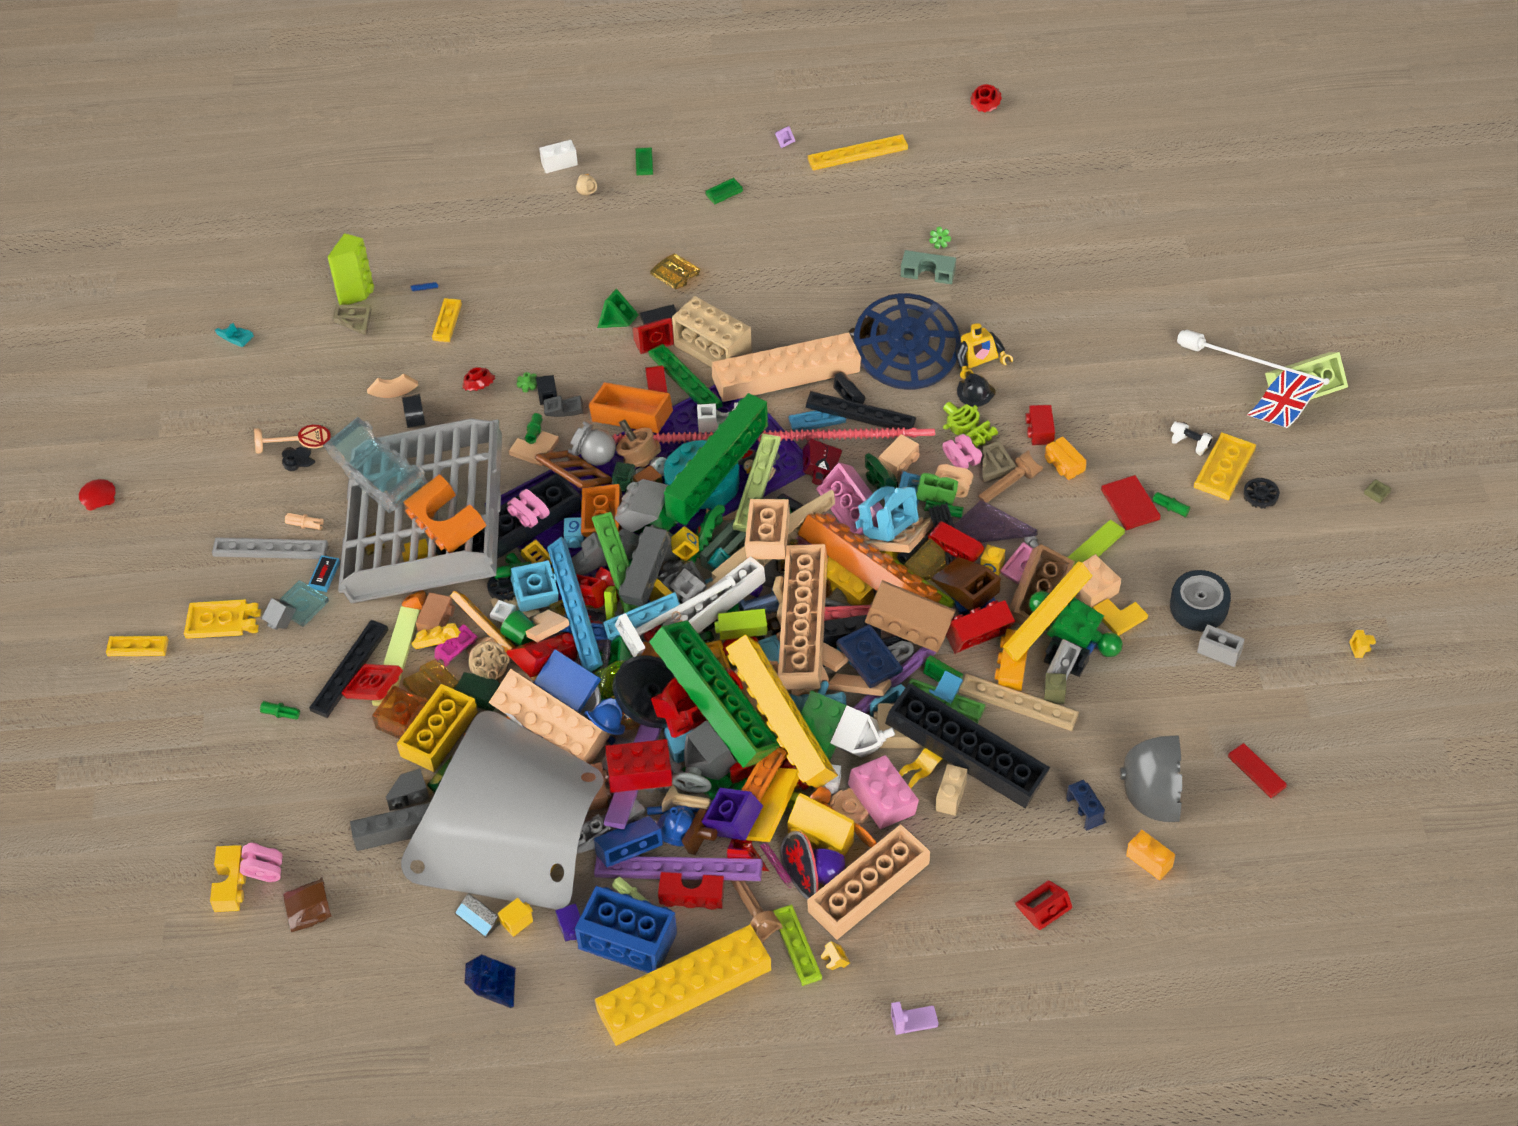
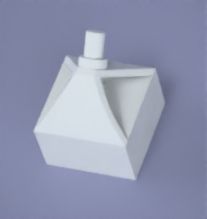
(859, 733)

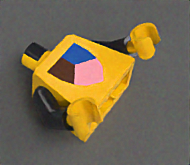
(978, 348)

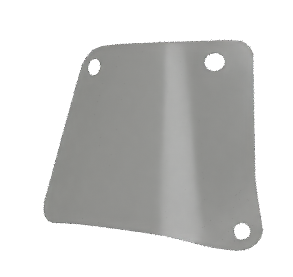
(504, 817)

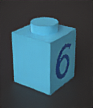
(572, 532)

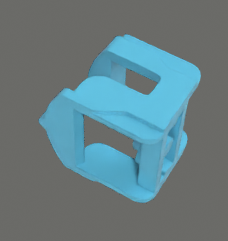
(891, 519)

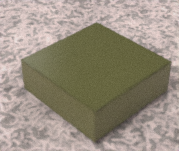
(1377, 491)

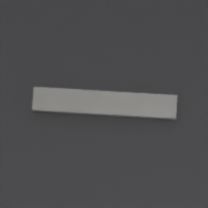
(269, 548)

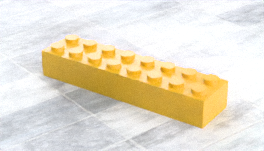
(781, 712)
(683, 984)

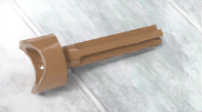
(1025, 467)
(763, 922)

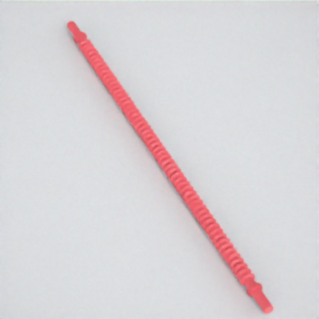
(801, 435)

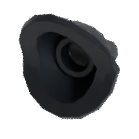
(975, 390)

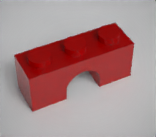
(707, 895)

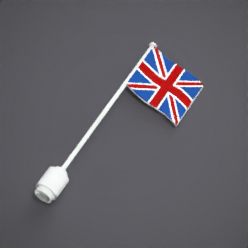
(1283, 398)

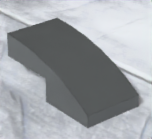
(561, 408)

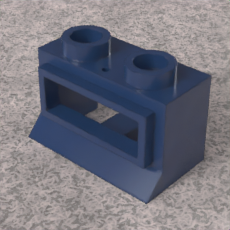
(1088, 804)

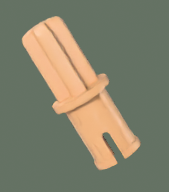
(304, 521)

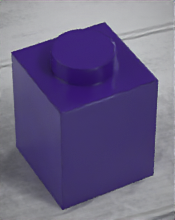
(567, 920)

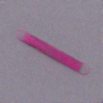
(778, 862)

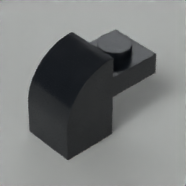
(413, 410)

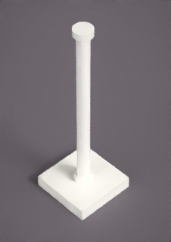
(632, 635)

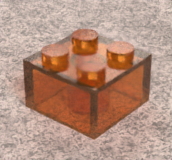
(397, 711)

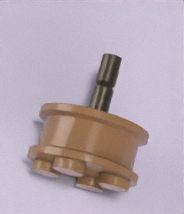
(637, 446)

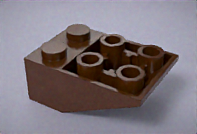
(968, 583)

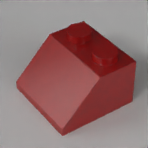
(653, 335)

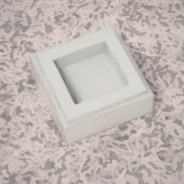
(502, 611)

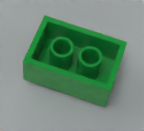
(823, 719)

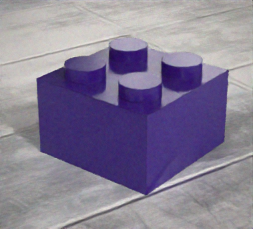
(732, 813)

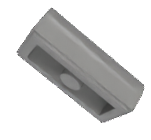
(1064, 658)

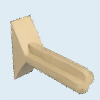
(673, 799)

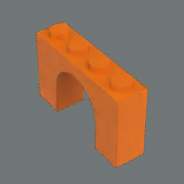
(448, 533)

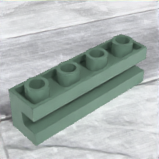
(728, 540)

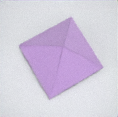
(785, 136)

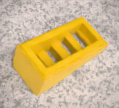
(535, 546)

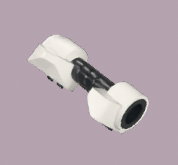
(1182, 431)

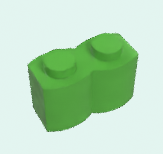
(936, 488)

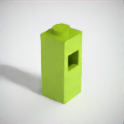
(739, 623)

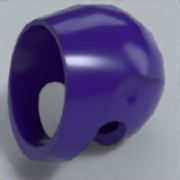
(828, 864)

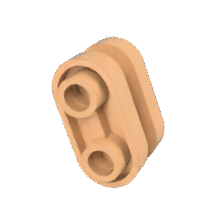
(961, 475)

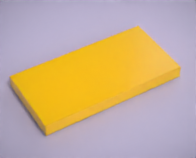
(1225, 466)
(774, 805)

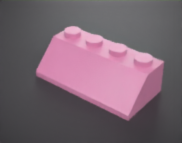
(849, 494)

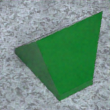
(616, 312)

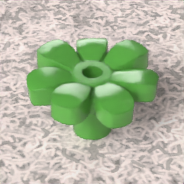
(940, 241)
(527, 381)

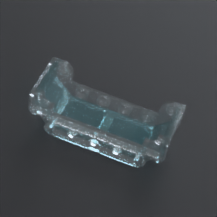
(374, 465)

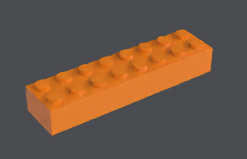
(860, 557)

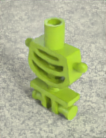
(961, 422)

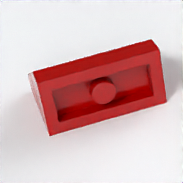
(1049, 909)

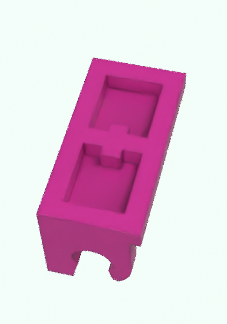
(454, 646)

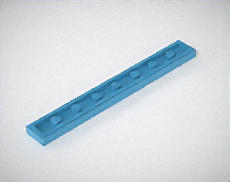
(574, 605)

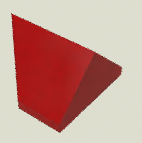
(744, 850)

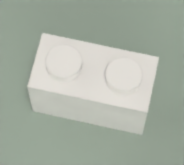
(558, 156)

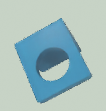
(947, 687)

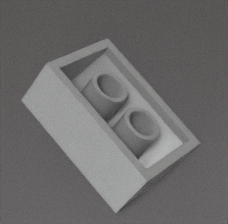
(640, 504)

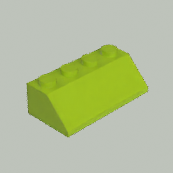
(350, 270)

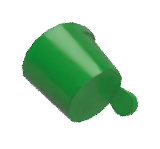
(516, 626)

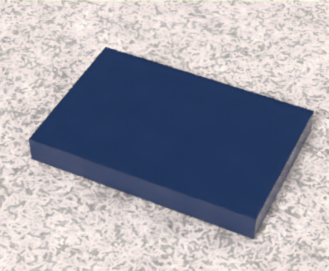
(869, 656)

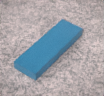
(813, 420)

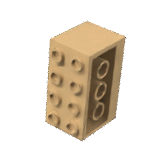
(709, 332)

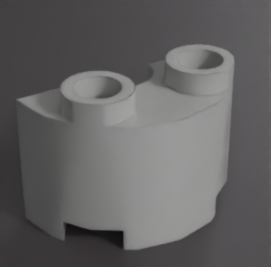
(687, 586)

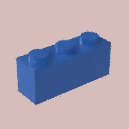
(628, 842)

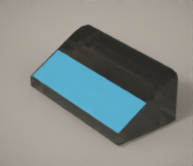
(478, 915)

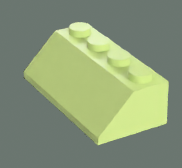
(1323, 366)

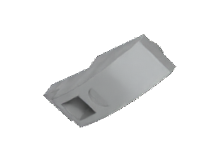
(595, 828)

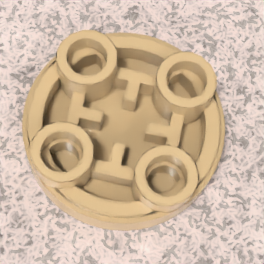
(488, 660)

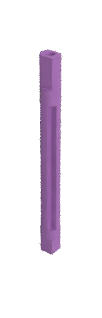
(909, 667)

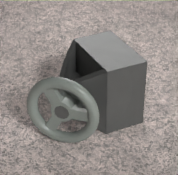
(705, 756)

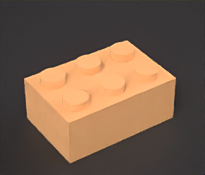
(767, 528)

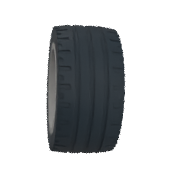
(1200, 600)

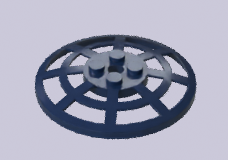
(903, 347)

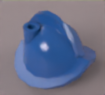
(607, 716)
(675, 824)

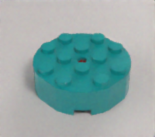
(677, 461)

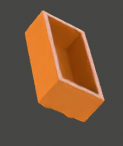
(637, 406)

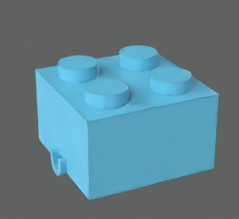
(534, 586)

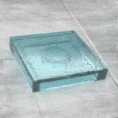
(306, 600)

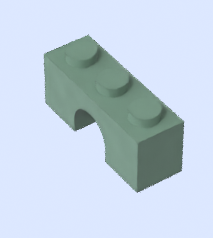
(917, 262)

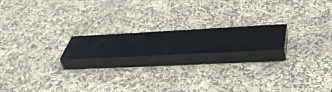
(859, 411)
(348, 668)

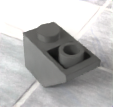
(407, 790)

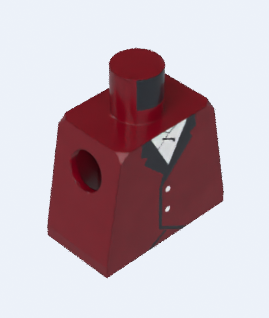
(819, 460)

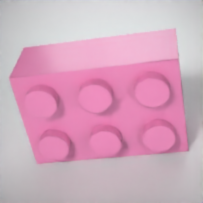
(883, 792)

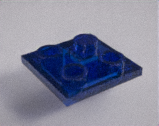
(491, 980)

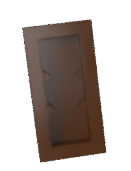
(697, 833)

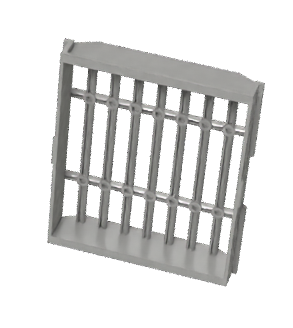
(435, 570)

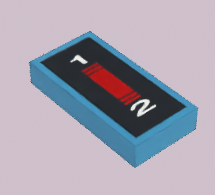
(324, 573)

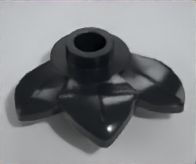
(296, 458)

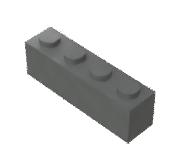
(645, 566)
(387, 827)

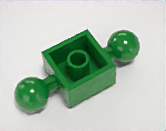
(1079, 625)

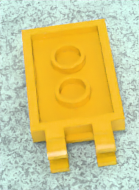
(221, 618)

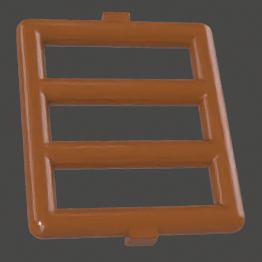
(572, 476)

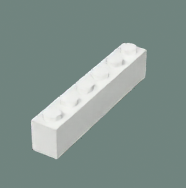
(747, 578)

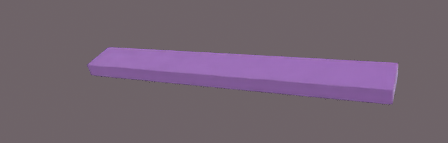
(623, 801)
(691, 868)

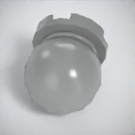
(594, 445)

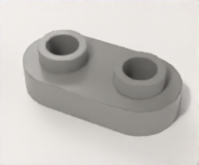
(902, 647)

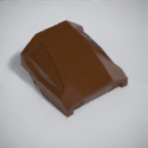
(307, 905)

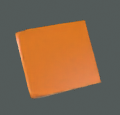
(415, 600)

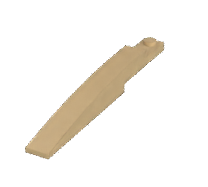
(797, 518)

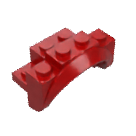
(678, 708)

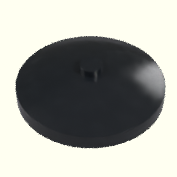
(637, 683)

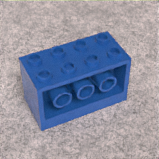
(626, 930)

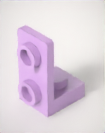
(912, 1020)

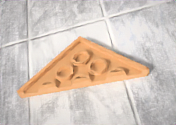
(906, 539)

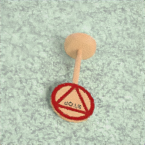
(309, 436)

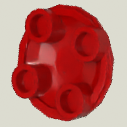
(97, 494)

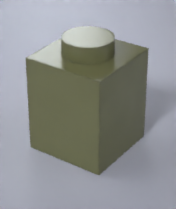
(1055, 688)

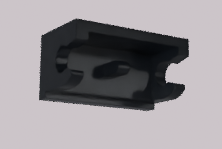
(1080, 663)

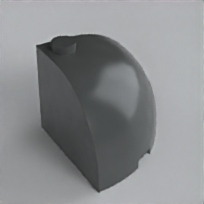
(1153, 778)

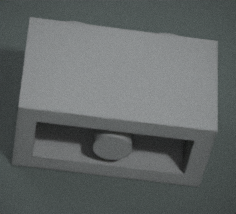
(1220, 645)

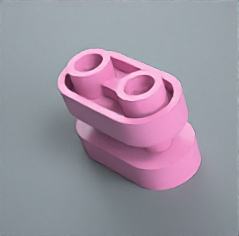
(962, 452)
(527, 508)
(261, 862)

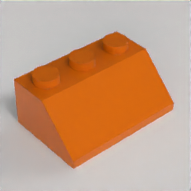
(599, 501)

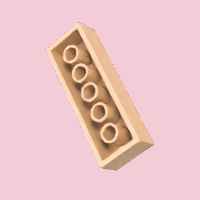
(549, 717)
(868, 881)

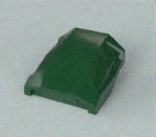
(879, 473)

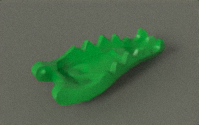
(704, 531)

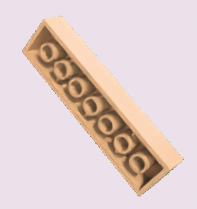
(785, 367)
(803, 616)

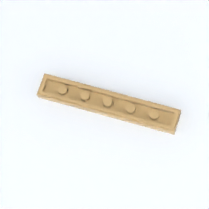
(1019, 702)

